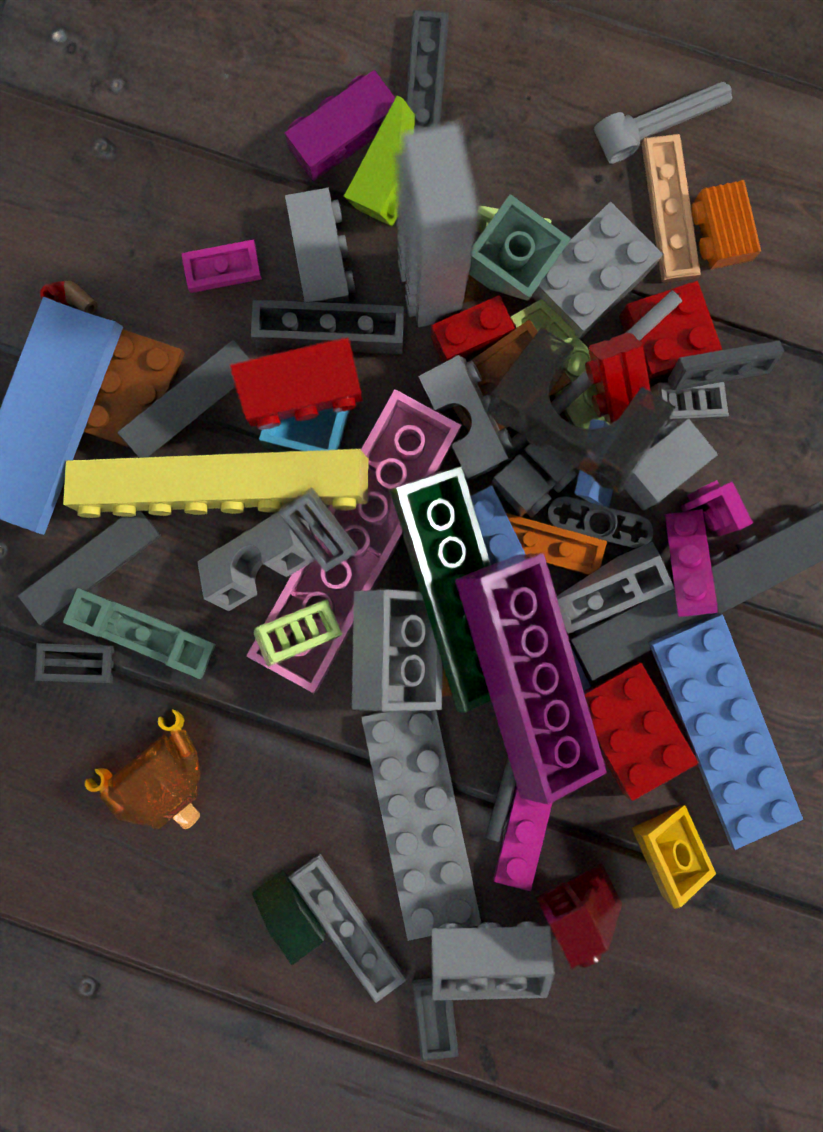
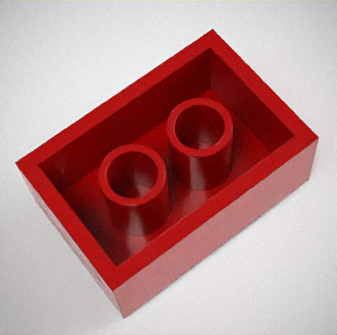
(636, 731)

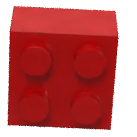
(681, 333)

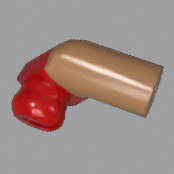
(69, 294)

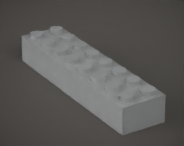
(434, 222)

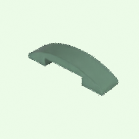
(139, 632)

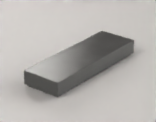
(725, 365)

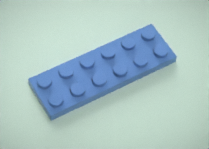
(726, 730)

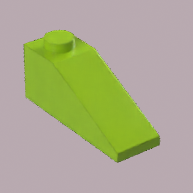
(375, 180)

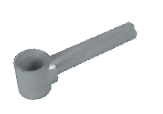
(622, 134)

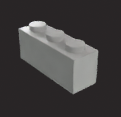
(319, 247)

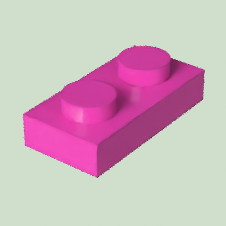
(221, 266)

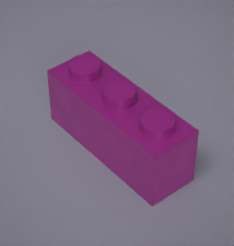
(340, 125)

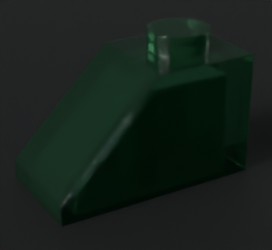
(288, 917)

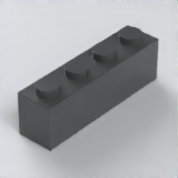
(306, 324)

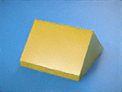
(674, 855)

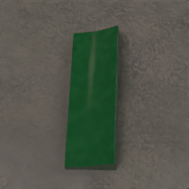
(444, 546)

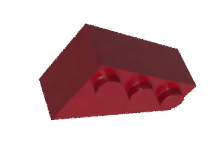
(583, 915)

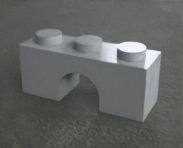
(456, 385)
(231, 570)

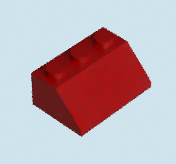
(297, 383)

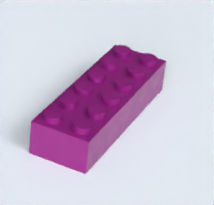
(531, 677)

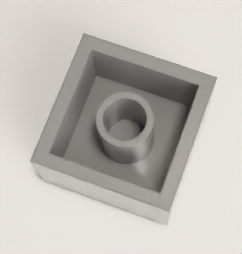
(669, 463)

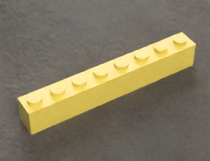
(214, 482)

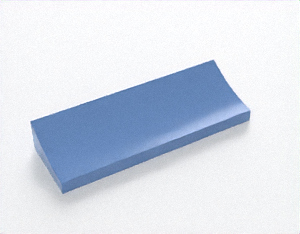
(49, 408)

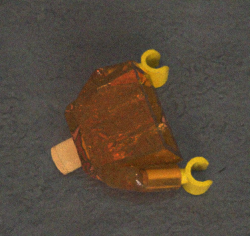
(156, 782)

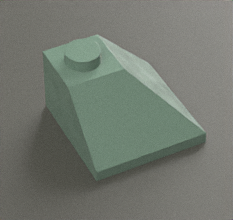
(516, 250)

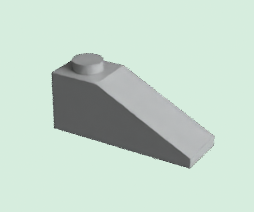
(615, 587)

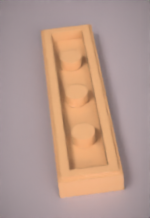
(671, 208)

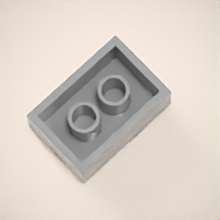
(597, 269)
(394, 653)
(491, 962)

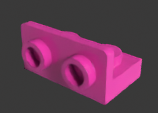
(722, 505)

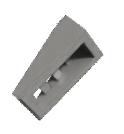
(717, 397)

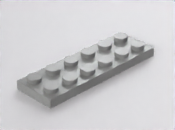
(421, 821)

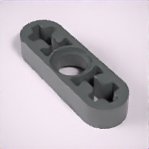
(628, 520)

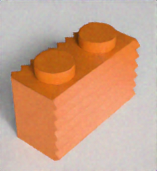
(725, 225)

